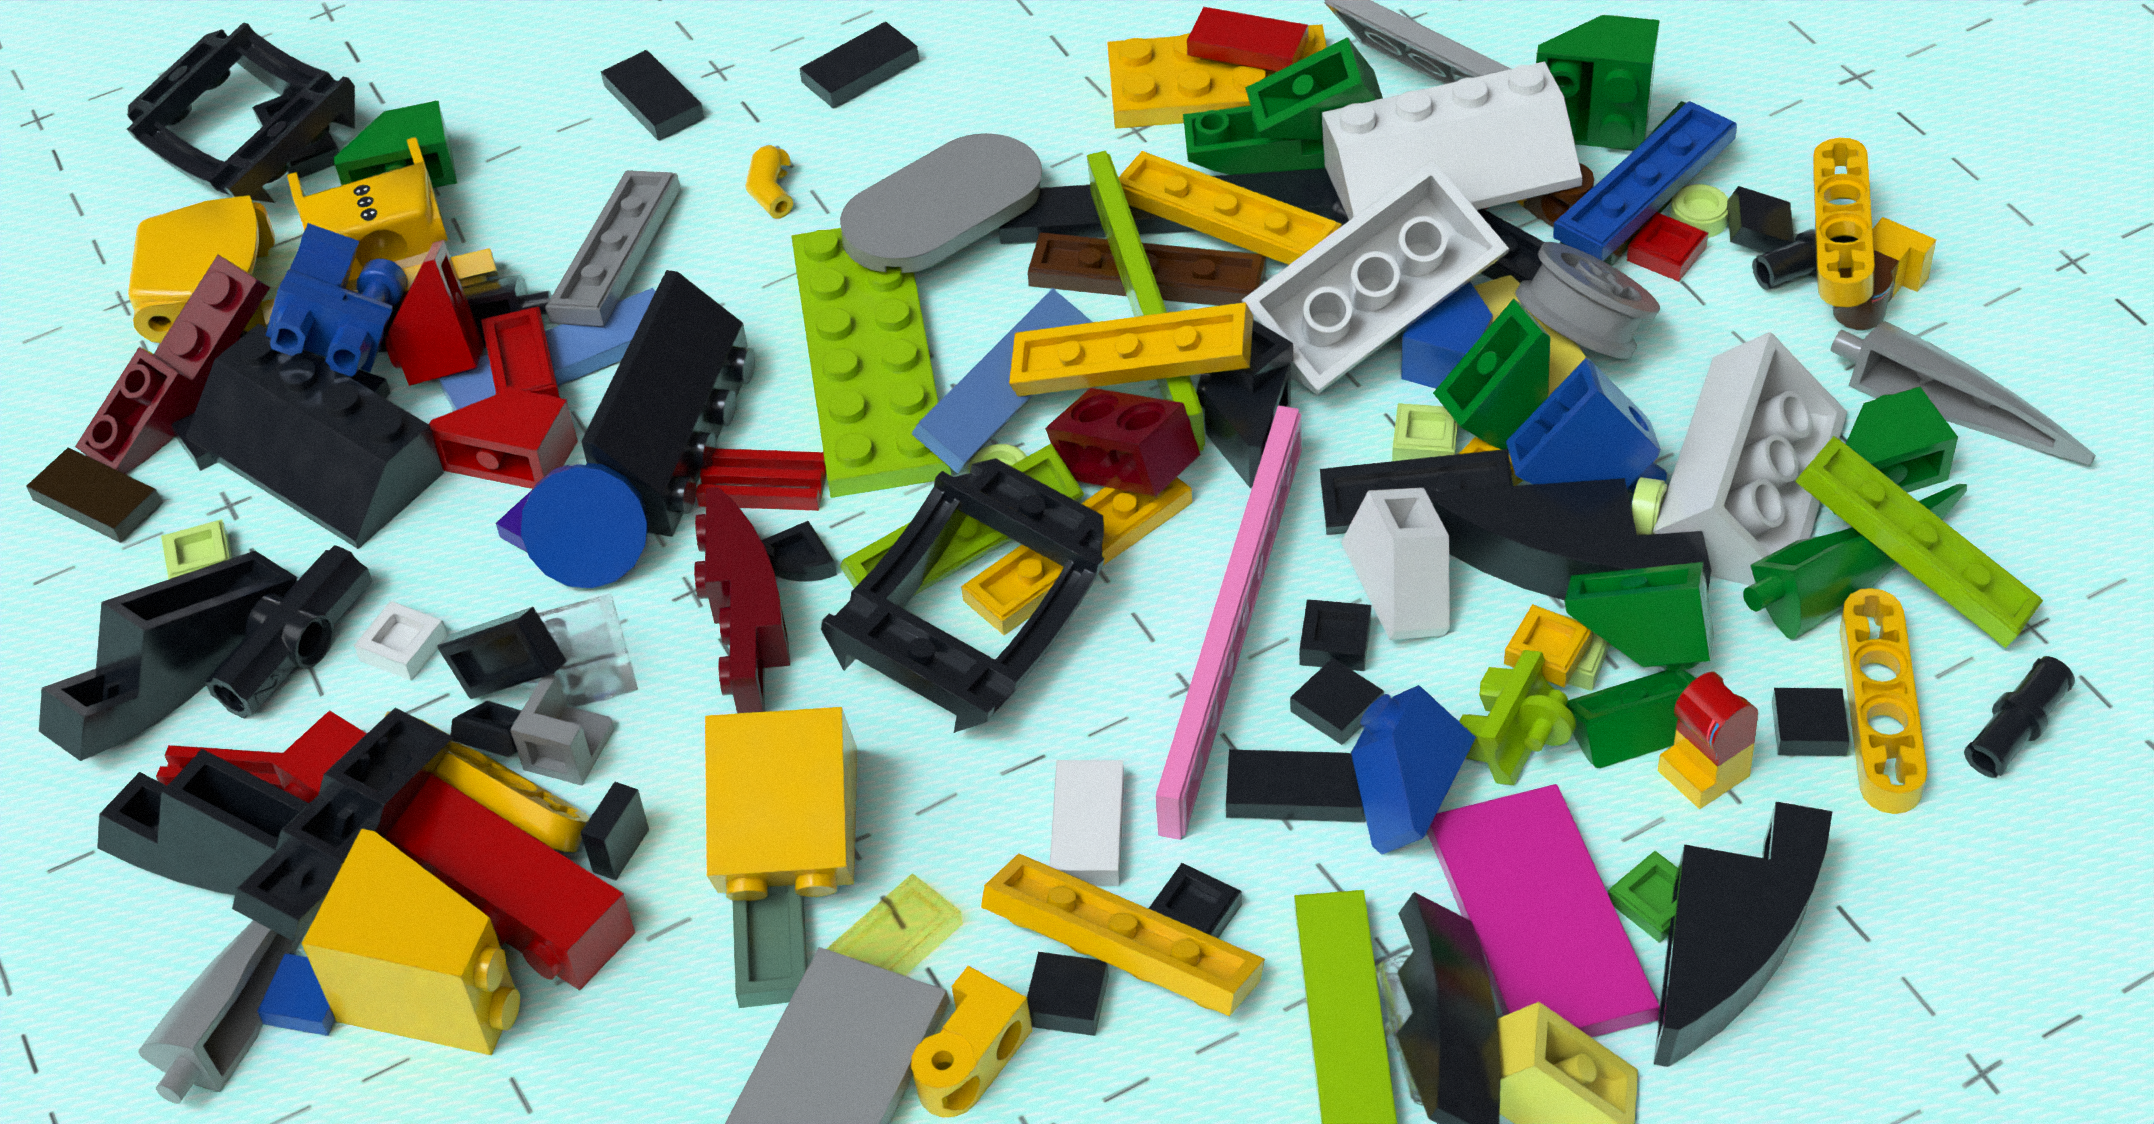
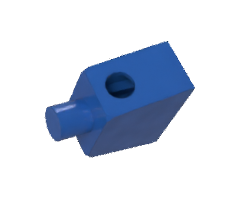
(1586, 435)

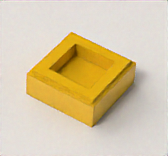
(1557, 637)

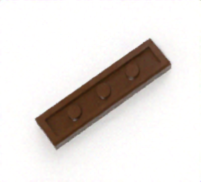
(1179, 271)

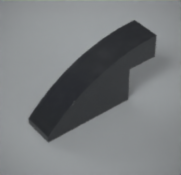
(1556, 530)
(157, 652)
(200, 828)
(1734, 926)

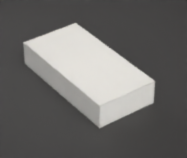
(1088, 820)

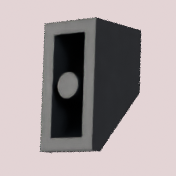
(1242, 420)

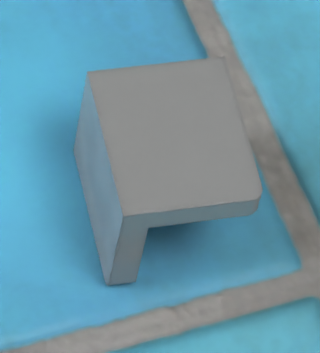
(557, 737)

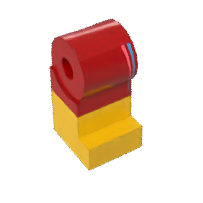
(1711, 740)

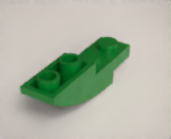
(1231, 144)

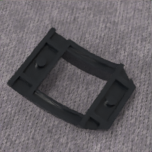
(266, 156)
(930, 660)

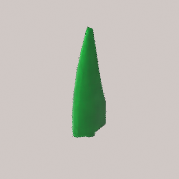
(1817, 574)

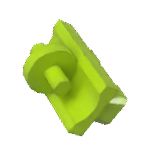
(1521, 717)

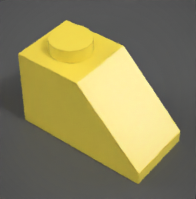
(1560, 1073)

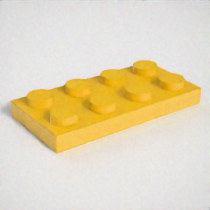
(1159, 82)

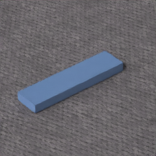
(572, 348)
(983, 397)

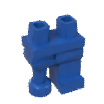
(322, 315)

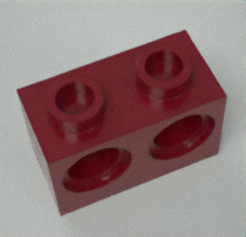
(1124, 440)

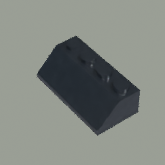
(671, 399)
(313, 437)

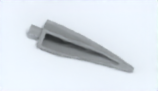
(1897, 361)
(217, 1015)

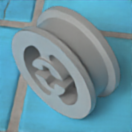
(1587, 300)

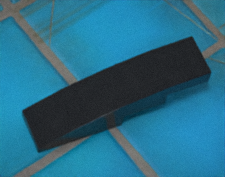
(360, 791)
(1453, 1019)

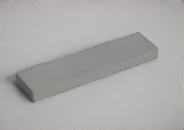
(613, 248)

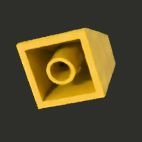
(780, 802)
(409, 953)

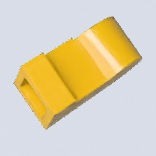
(973, 1046)

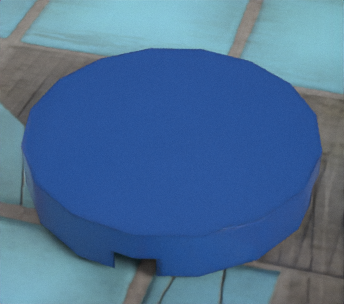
(584, 525)

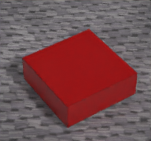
(1667, 246)

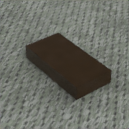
(94, 494)

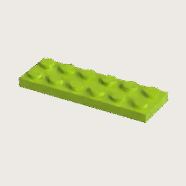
(865, 367)

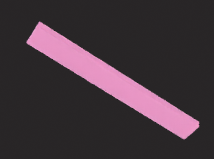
(1228, 626)

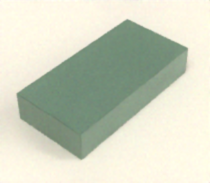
(769, 947)

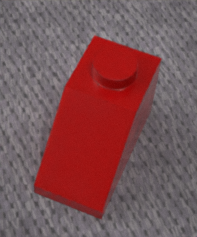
(435, 324)
(506, 437)

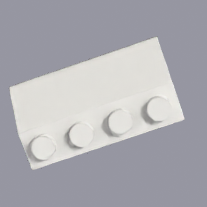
(1489, 133)
(1376, 276)
(1744, 449)

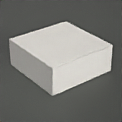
(400, 640)

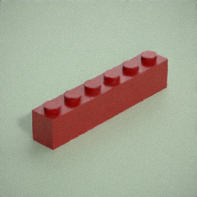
(534, 896)

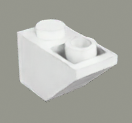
(1402, 561)

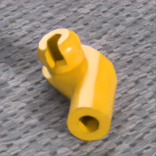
(762, 180)

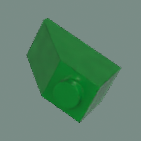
(1293, 99)
(385, 146)
(1499, 377)
(1905, 439)
(1648, 613)

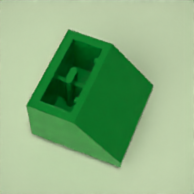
(1605, 78)

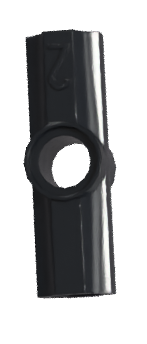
(288, 631)

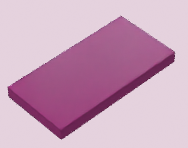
(1542, 911)

